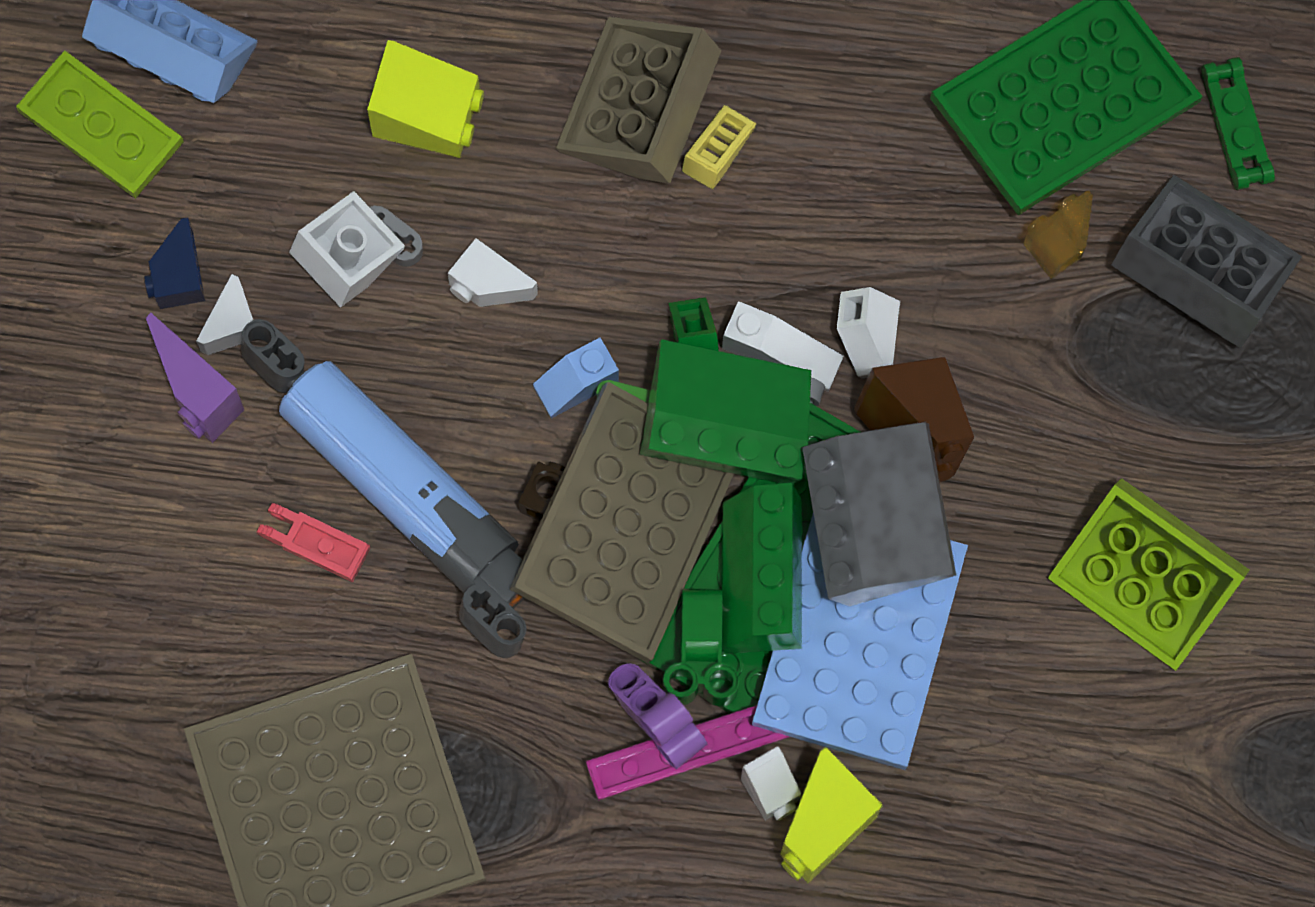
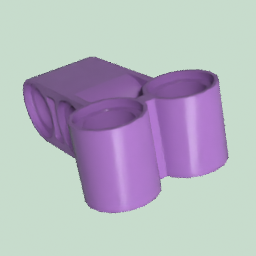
(657, 714)

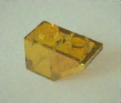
(1062, 237)

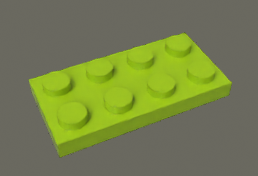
(100, 124)

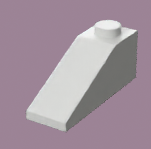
(770, 339)

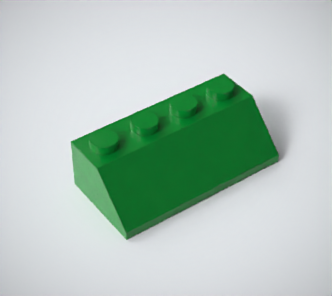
(762, 570)

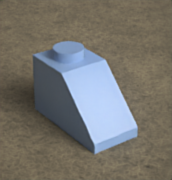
(576, 377)

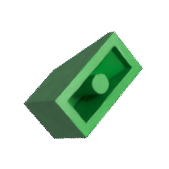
(693, 323)

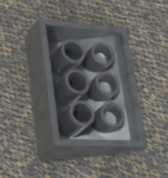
(1206, 260)
(878, 513)

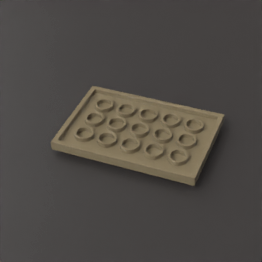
(620, 531)

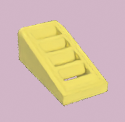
(706, 166)

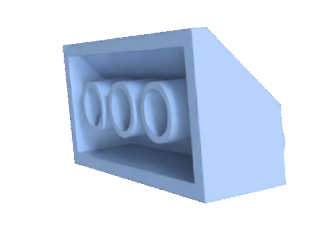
(171, 42)

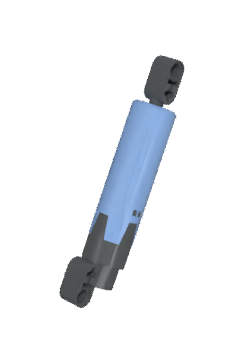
(398, 482)

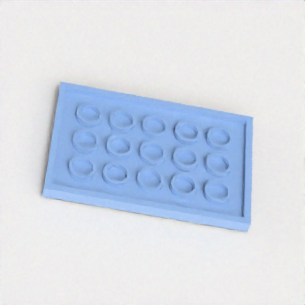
(859, 666)

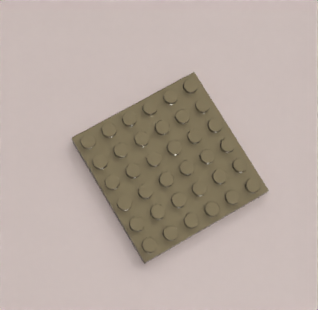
(336, 796)

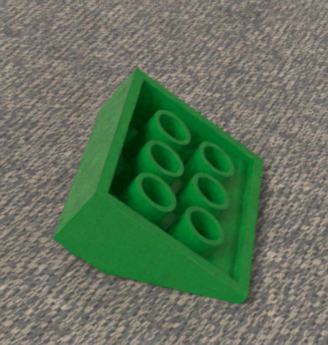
(728, 413)

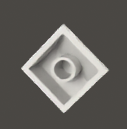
(346, 248)

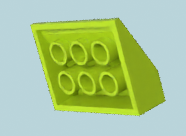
(1148, 574)

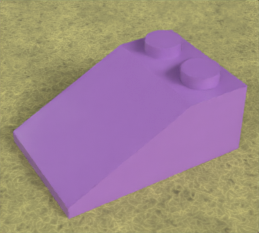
(204, 396)

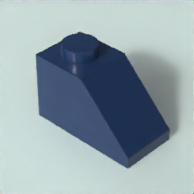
(176, 269)

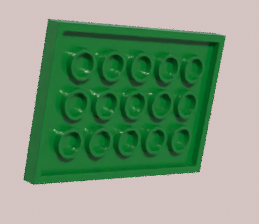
(1065, 99)

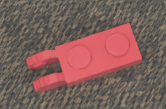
(317, 542)

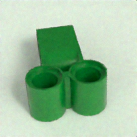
(702, 649)

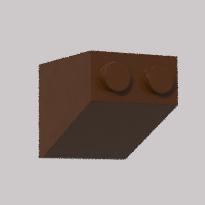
(919, 394)

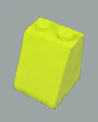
(423, 101)
(827, 819)

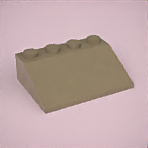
(640, 97)

